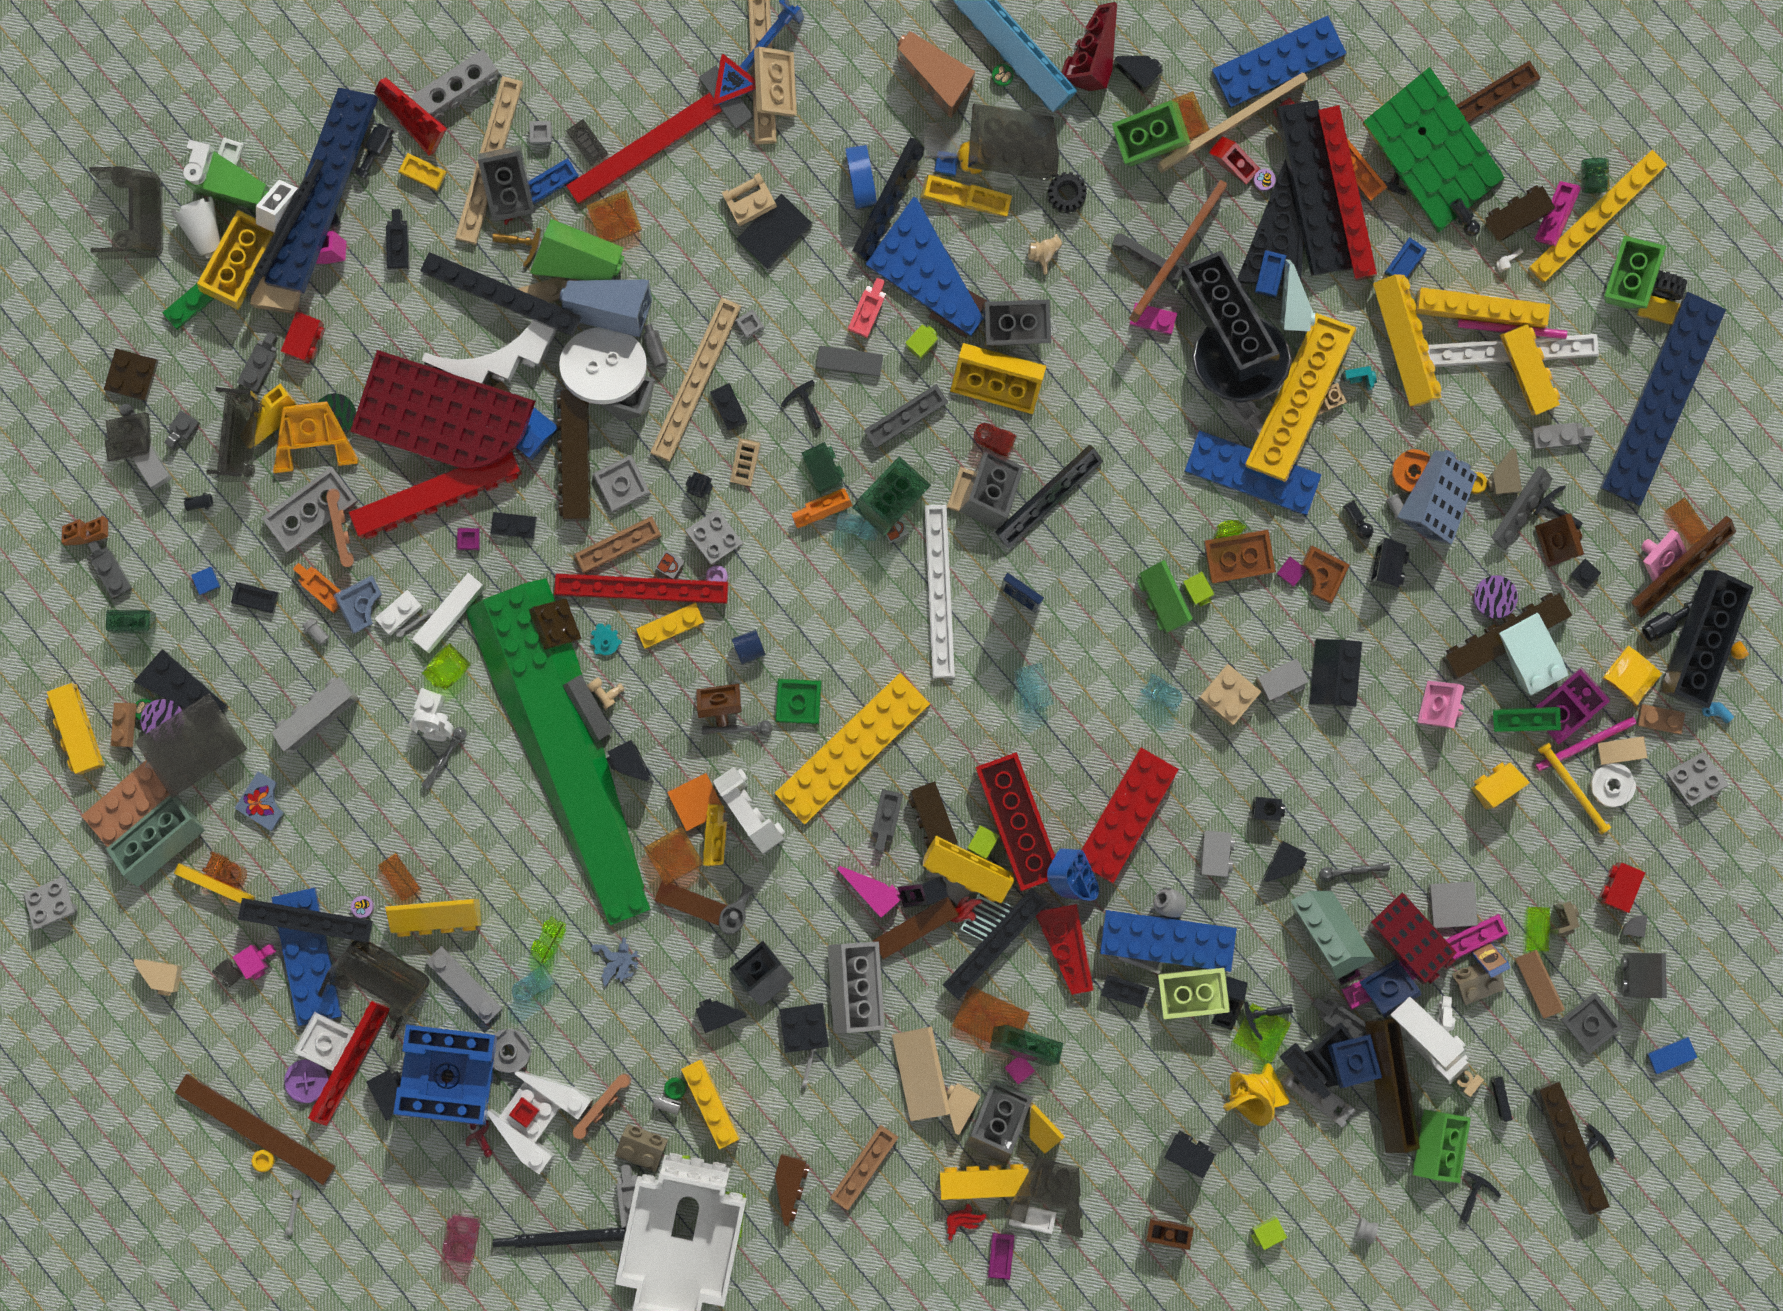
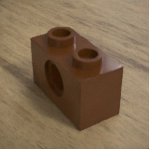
(1169, 1233)

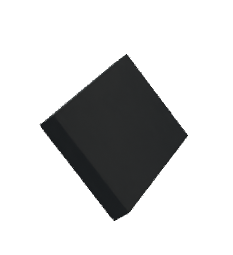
(774, 232)

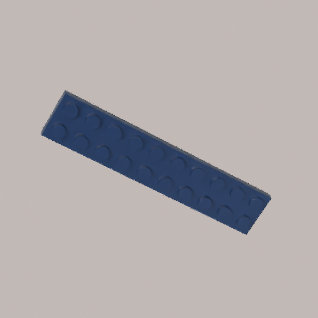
(338, 150)
(1663, 398)

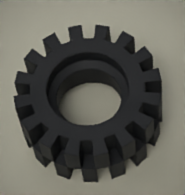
(1067, 205)
(1669, 286)

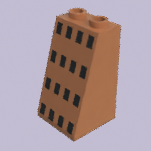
(936, 72)

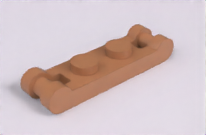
(341, 536)
(595, 1113)

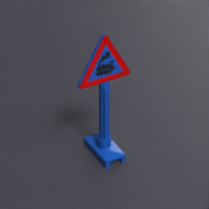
(733, 78)

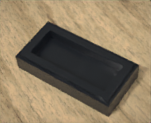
(255, 597)
(1501, 1098)

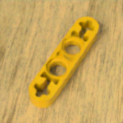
(212, 883)

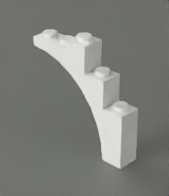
(502, 364)

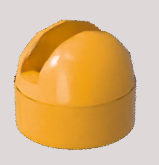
(1739, 651)

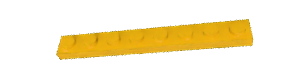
(1597, 216)

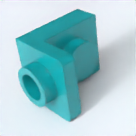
(1356, 376)

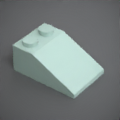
(1295, 308)
(1533, 654)

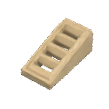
(749, 444)

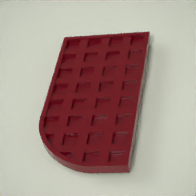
(439, 413)

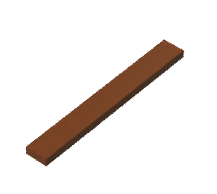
(1178, 251)

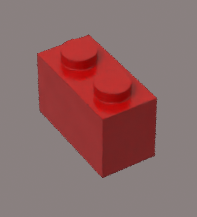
(303, 337)
(1622, 887)

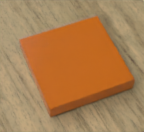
(693, 799)

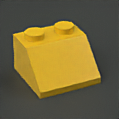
(1499, 785)

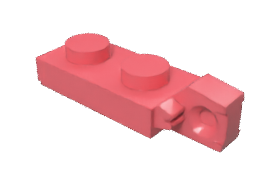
(867, 309)

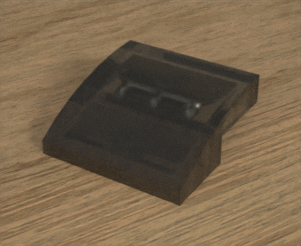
(128, 436)

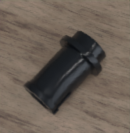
(198, 502)

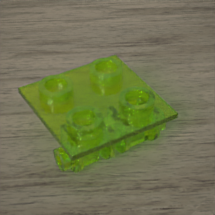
(541, 947)
(1272, 1030)

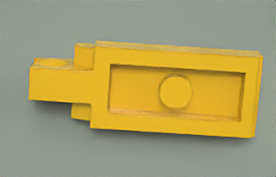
(714, 836)

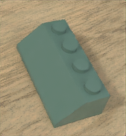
(155, 840)
(1331, 932)

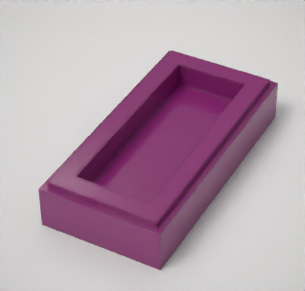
(1001, 1256)

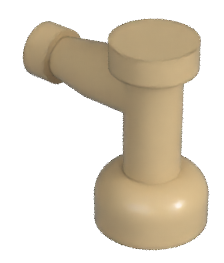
(605, 698)

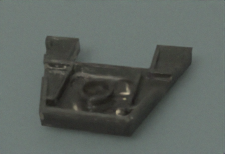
(1051, 1185)

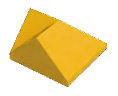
(1042, 1130)

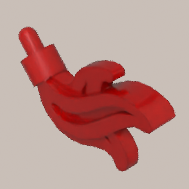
(965, 909)
(962, 1218)

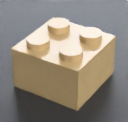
(1229, 695)

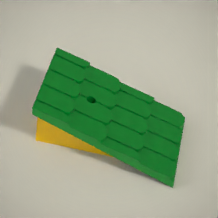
(1433, 148)

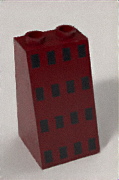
(1412, 939)

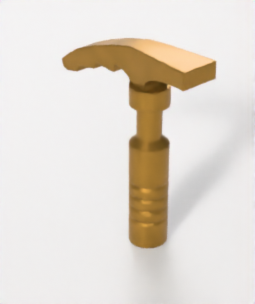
(512, 239)

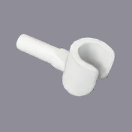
(1504, 264)

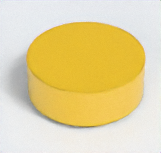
(1480, 484)
(263, 1160)

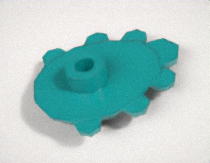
(605, 639)

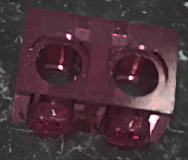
(467, 1239)

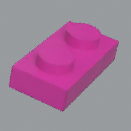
(1156, 320)

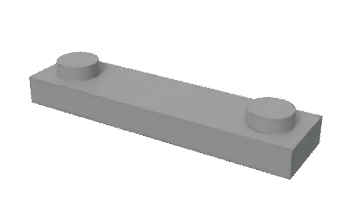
(464, 984)

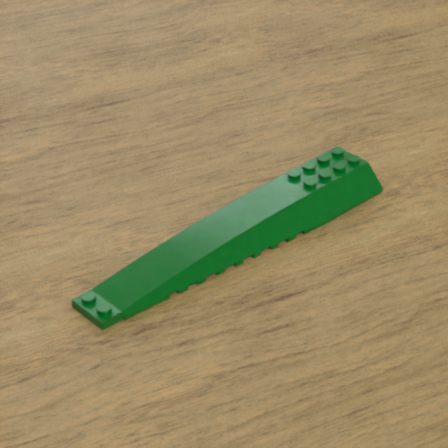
(558, 743)

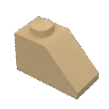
(160, 975)
(961, 1105)

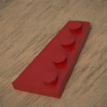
(416, 121)
(1066, 938)

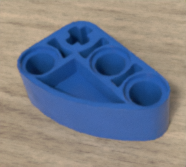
(861, 176)
(1072, 875)

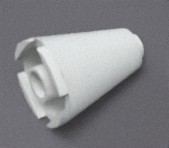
(200, 225)

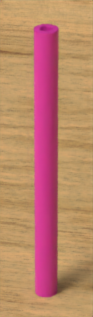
(1498, 327)
(1588, 742)

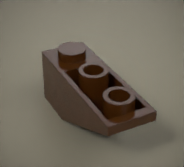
(788, 1180)

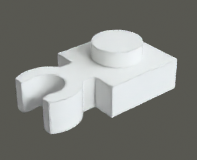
(1445, 1014)

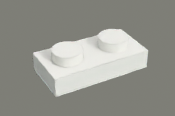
(398, 612)

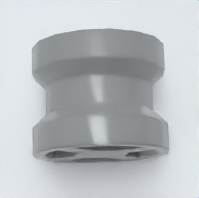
(1366, 1230)

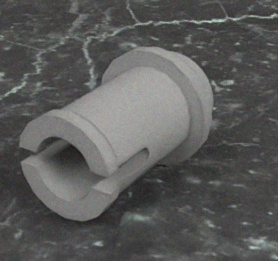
(1395, 505)
(315, 631)
(666, 1104)

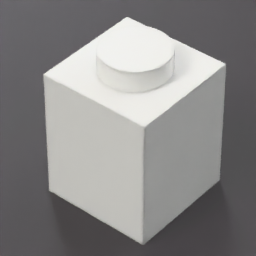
(429, 701)

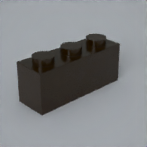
(1520, 213)
(932, 813)

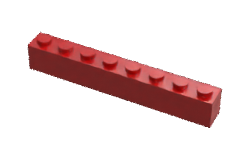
(1347, 193)
(430, 495)

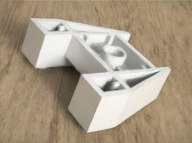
(764, 834)
(1432, 1040)
(549, 1098)

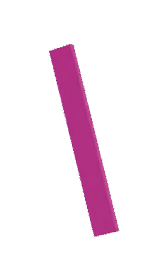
(1462, 943)

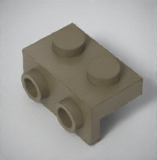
(1568, 919)
(1476, 983)
(641, 1147)

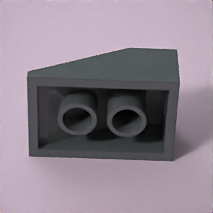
(506, 183)
(1016, 322)
(992, 489)
(1644, 975)
(998, 1121)

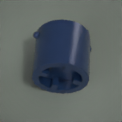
(748, 647)

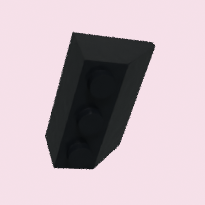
(1335, 673)

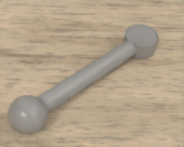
(401, 632)
(805, 1079)
(296, 1194)

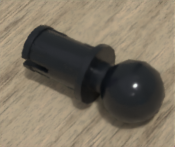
(1471, 227)
(1364, 529)

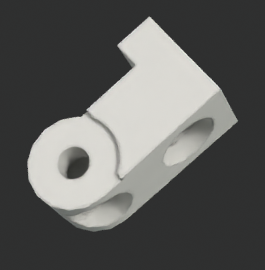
(199, 162)

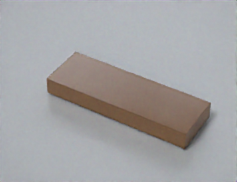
(1540, 984)

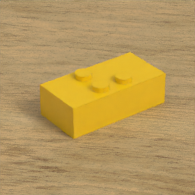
(235, 260)

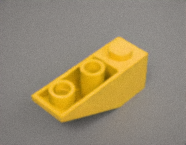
(271, 412)

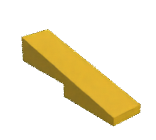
(965, 196)

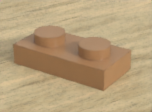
(1660, 719)
(123, 724)

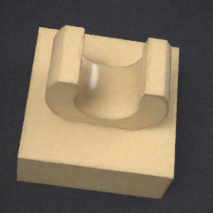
(1471, 1085)

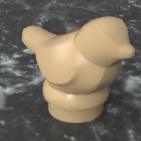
(1044, 251)

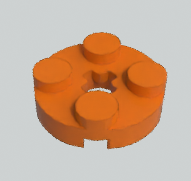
(1406, 461)

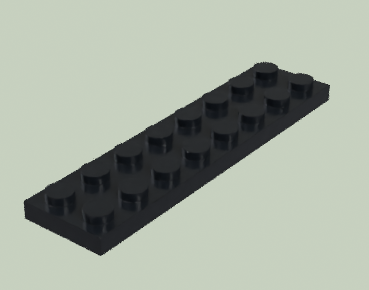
(1313, 188)

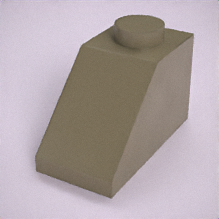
(1506, 476)

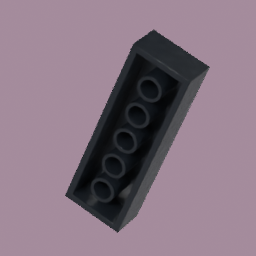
(1230, 316)
(1706, 639)

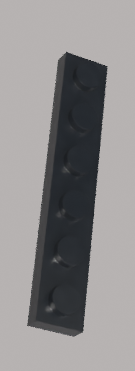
(888, 199)
(1049, 496)
(305, 920)
(994, 943)

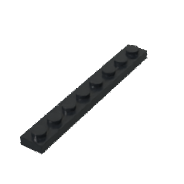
(500, 294)

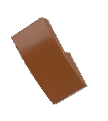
(82, 533)

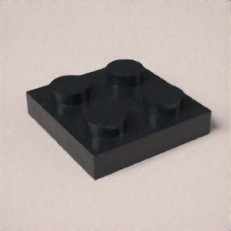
(804, 1028)

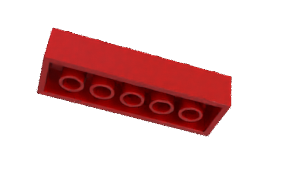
(1127, 813)
(1017, 819)

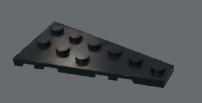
(1277, 231)

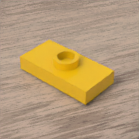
(422, 172)

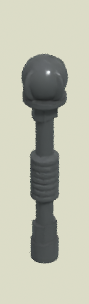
(764, 728)
(458, 735)
(1327, 874)

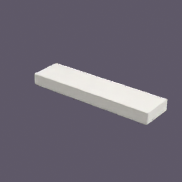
(448, 613)

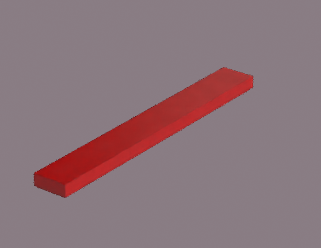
(643, 148)
(641, 588)

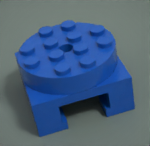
(428, 1056)

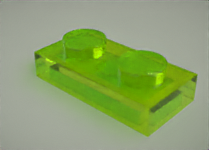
(1537, 928)

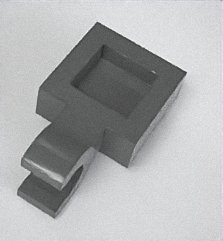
(182, 426)

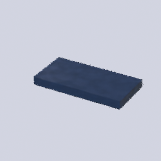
(1021, 593)

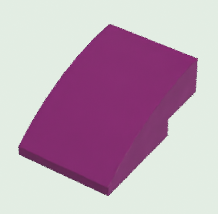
(1578, 702)

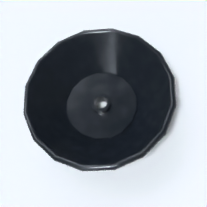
(1219, 379)

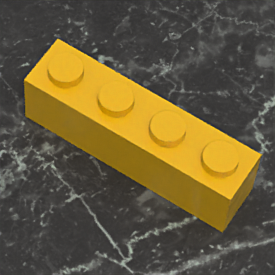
(1530, 369)
(75, 729)
(968, 869)
(710, 1103)
(981, 1182)

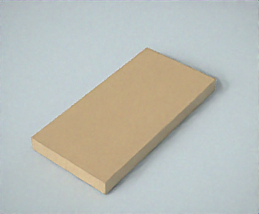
(921, 1074)

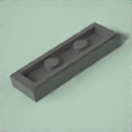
(733, 109)
(849, 361)
(587, 708)

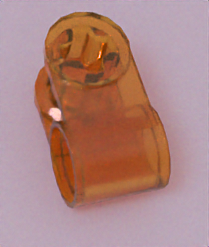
(221, 868)

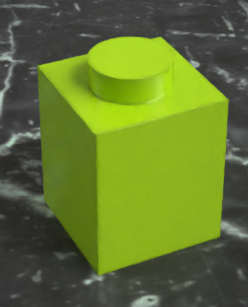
(922, 341)
(1198, 590)
(982, 842)
(1268, 1233)

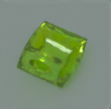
(1229, 528)
(446, 667)

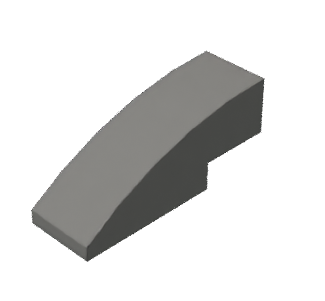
(153, 468)

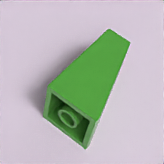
(230, 184)
(576, 254)

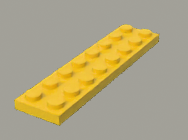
(1300, 397)
(852, 748)

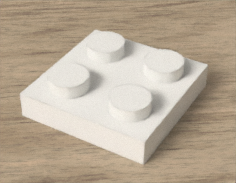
(323, 1041)

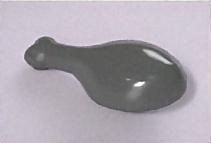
(734, 915)

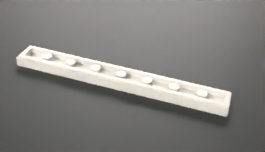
(1494, 351)
(939, 591)

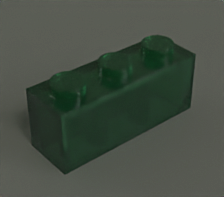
(1026, 1045)

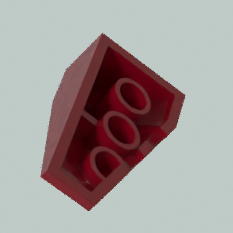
(1093, 59)

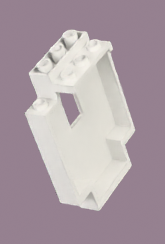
(674, 1270)

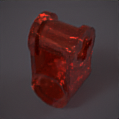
(1000, 440)

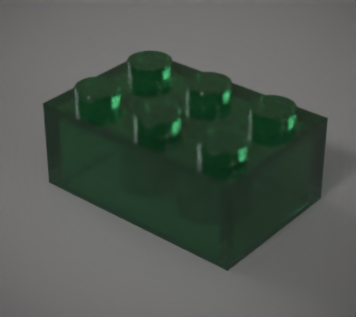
(891, 496)

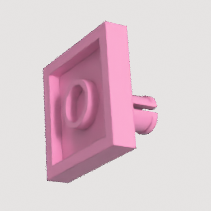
(1663, 554)
(1441, 704)

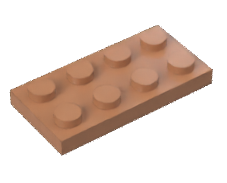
(125, 804)

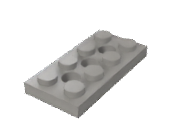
(295, 506)

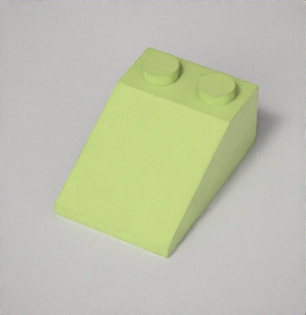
(1193, 993)

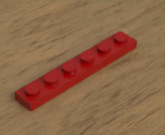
(348, 1063)

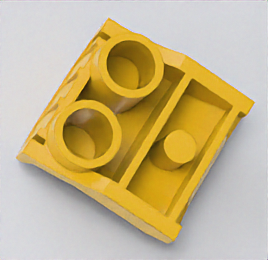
(1632, 675)

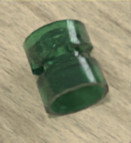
(1595, 176)

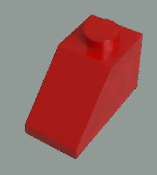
(1234, 159)

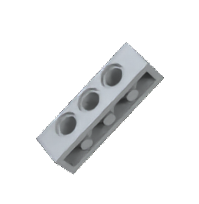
(460, 74)

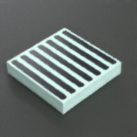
(987, 917)

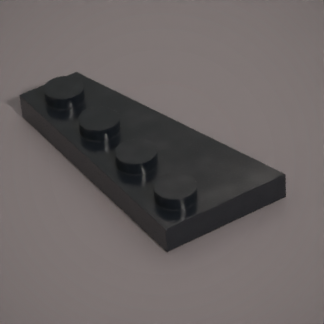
(174, 682)

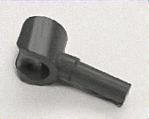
(126, 410)

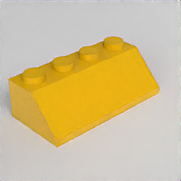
(998, 378)
(434, 916)

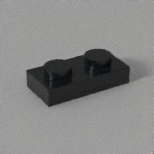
(728, 407)
(513, 525)
(1125, 991)

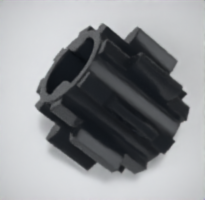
(699, 485)

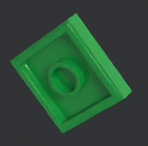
(798, 701)

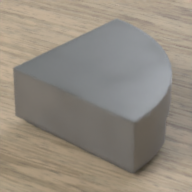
(1635, 926)

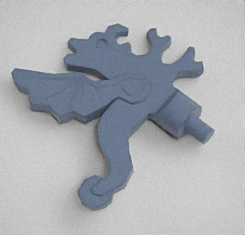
(620, 959)

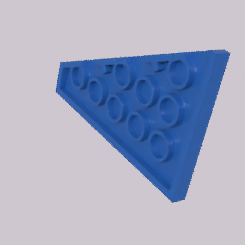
(921, 267)

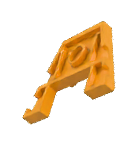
(310, 427)

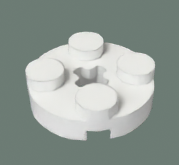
(434, 726)
(1624, 780)

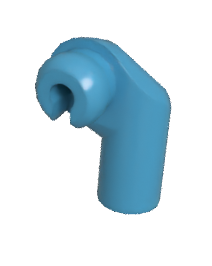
(1720, 710)

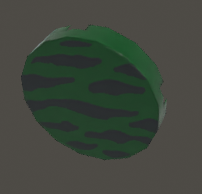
(342, 408)

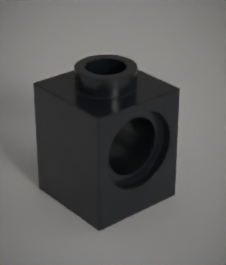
(1258, 809)

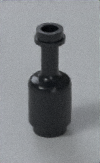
(376, 146)
(1664, 623)

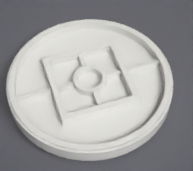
(602, 366)

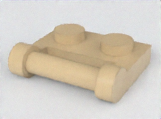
(752, 205)

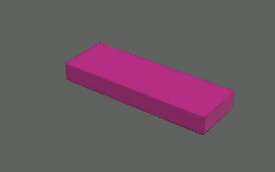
(1554, 223)

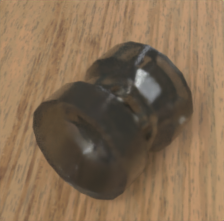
(226, 972)

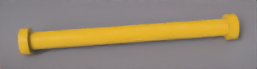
(1552, 758)

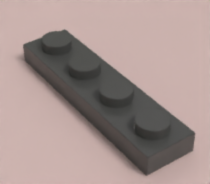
(906, 416)
(1522, 508)

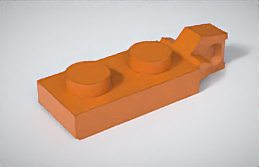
(822, 507)
(318, 586)

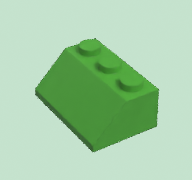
(1634, 273)
(1164, 597)
(1441, 1146)

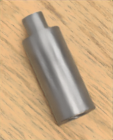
(655, 346)

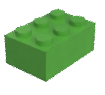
(1151, 133)

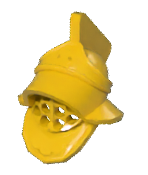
(1256, 1095)

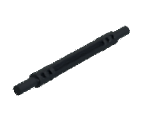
(284, 226)
(561, 1238)

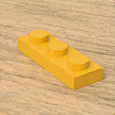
(670, 625)

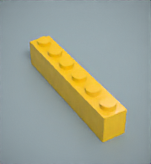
(1481, 308)
(1407, 340)

